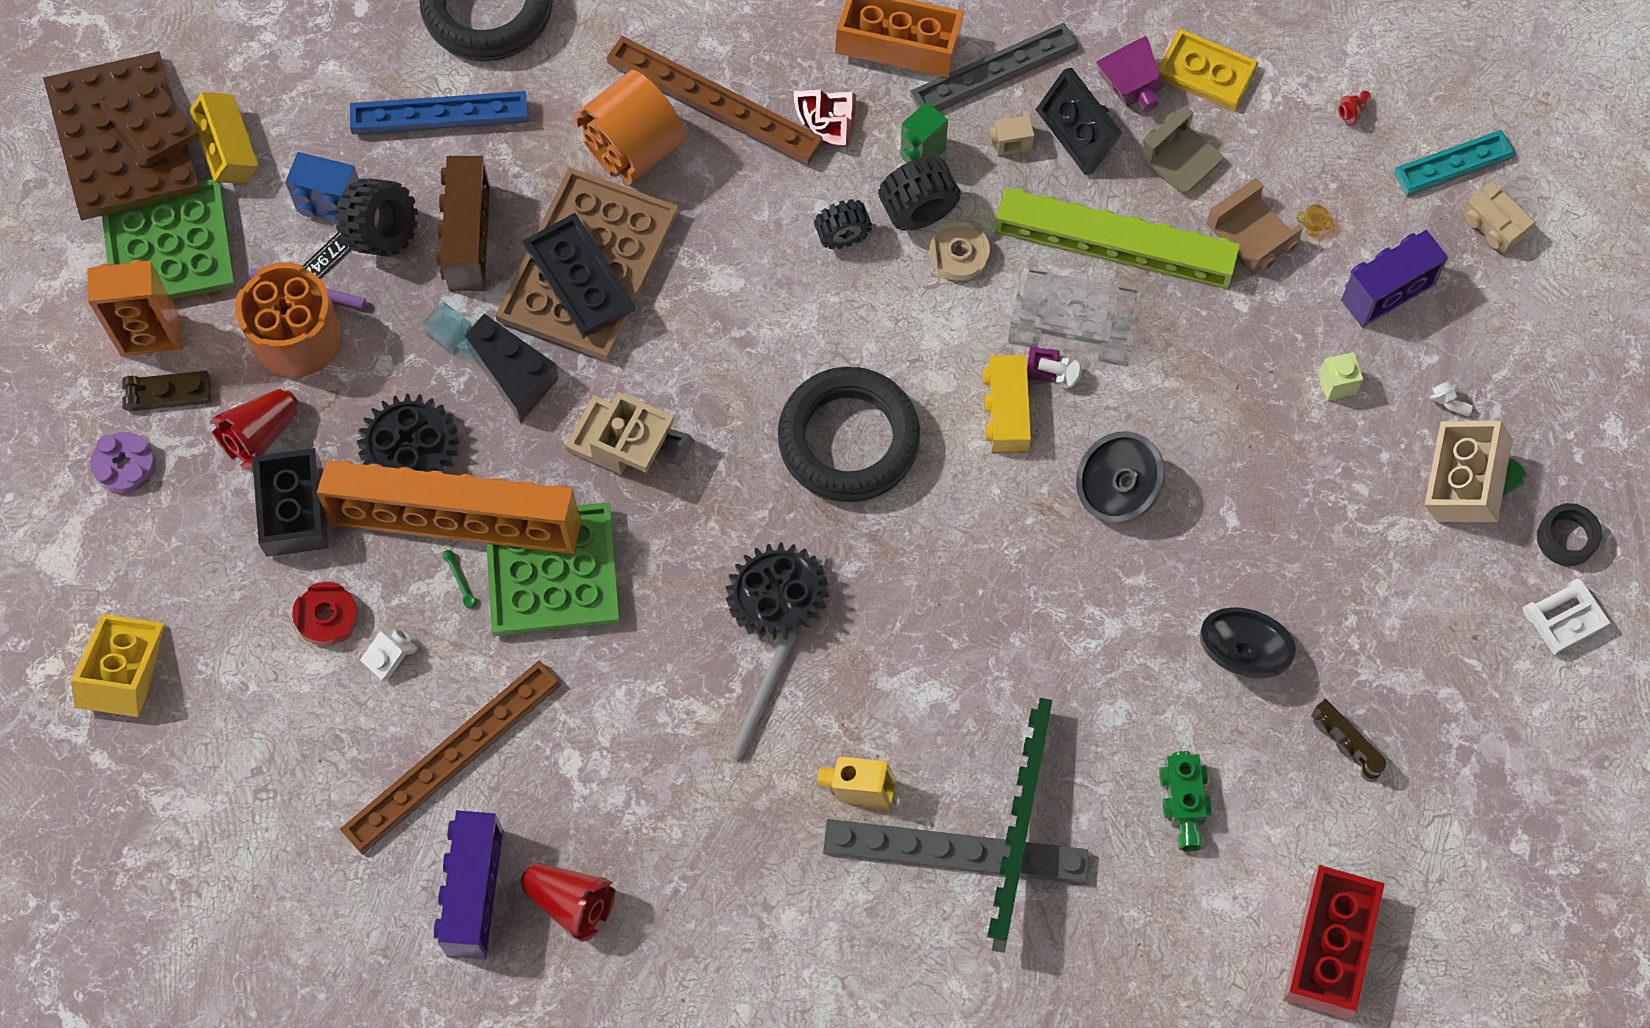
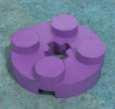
(114, 447)

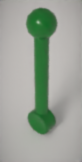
(468, 600)

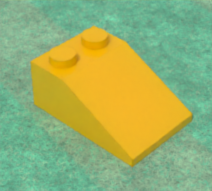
(117, 665)

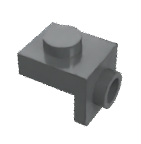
(675, 447)

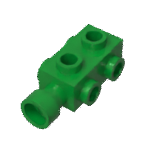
(1181, 788)

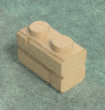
(1498, 217)

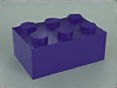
(1393, 277)

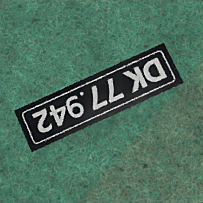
(327, 256)

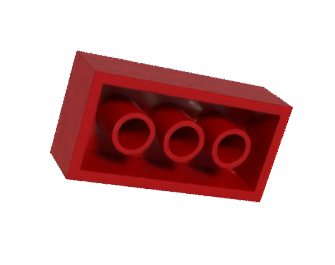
(1334, 942)

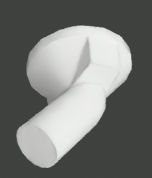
(1067, 371)
(1446, 394)

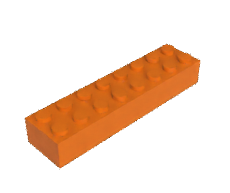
(450, 506)

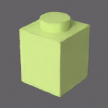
(1340, 376)

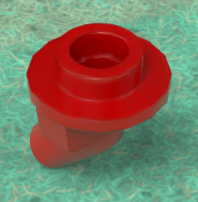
(1352, 106)

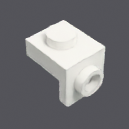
(388, 652)

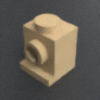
(1012, 134)

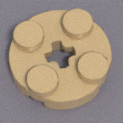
(959, 267)

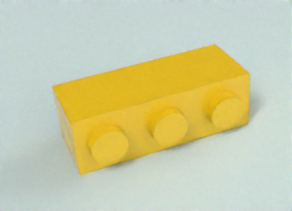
(224, 137)
(1007, 403)

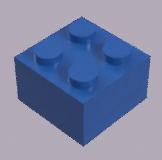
(318, 185)

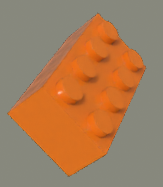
(900, 34)
(134, 308)

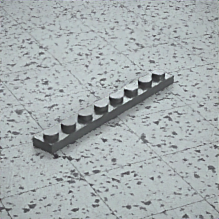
(951, 851)

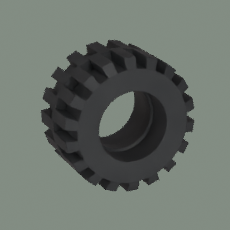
(919, 193)
(358, 212)

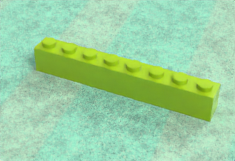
(1116, 237)

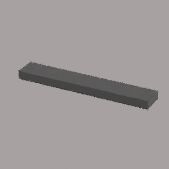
(996, 68)

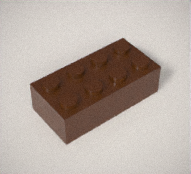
(464, 223)

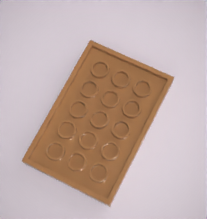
(628, 233)

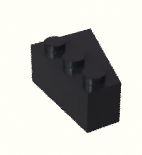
(512, 365)

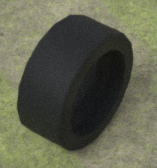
(1575, 513)

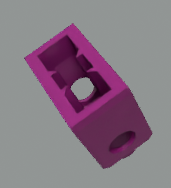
(1132, 74)

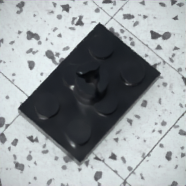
(1078, 121)

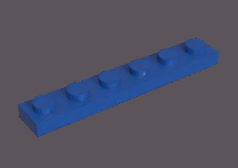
(438, 112)

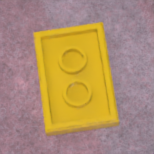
(1207, 69)

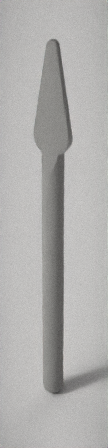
(766, 688)

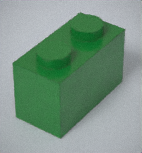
(923, 134)

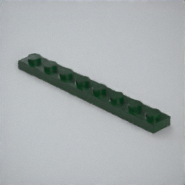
(1017, 835)

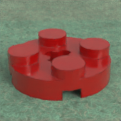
(313, 601)

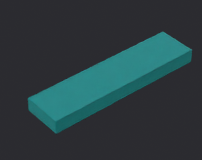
(1453, 163)

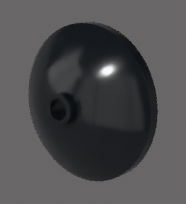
(1107, 469)
(1247, 643)

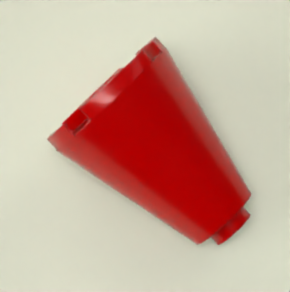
(254, 425)
(570, 897)

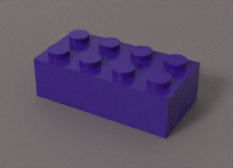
(470, 884)

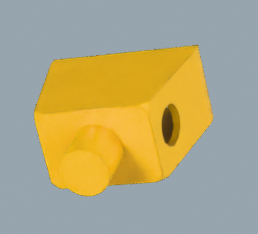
(860, 782)

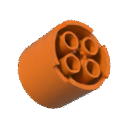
(630, 127)
(294, 341)

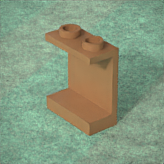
(1254, 226)

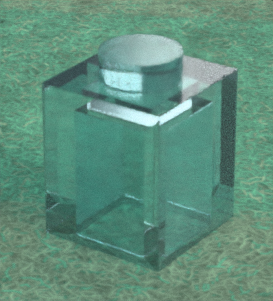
(447, 328)

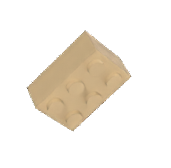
(1468, 471)

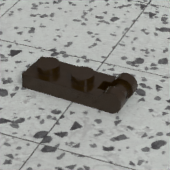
(166, 390)
(1349, 740)

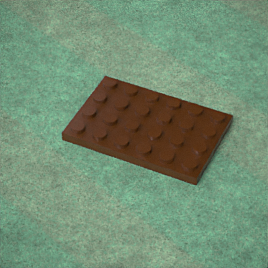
(99, 160)

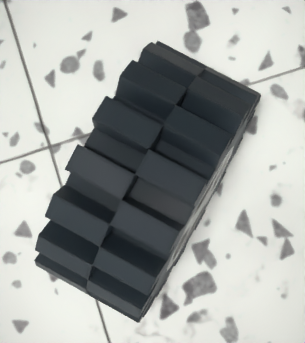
(843, 224)

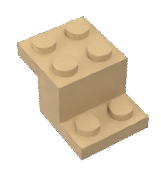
(620, 433)

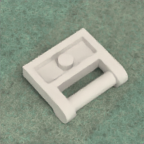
(1572, 625)

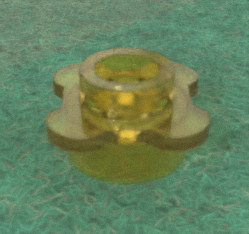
(1315, 212)

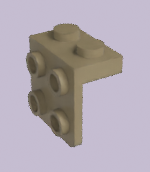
(1179, 152)

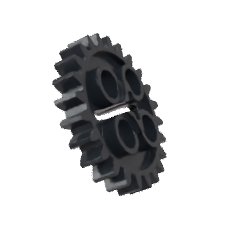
(388, 426)
(804, 578)

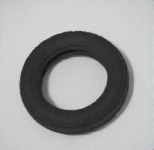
(489, 43)
(839, 384)

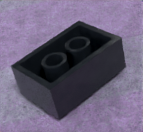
(288, 503)

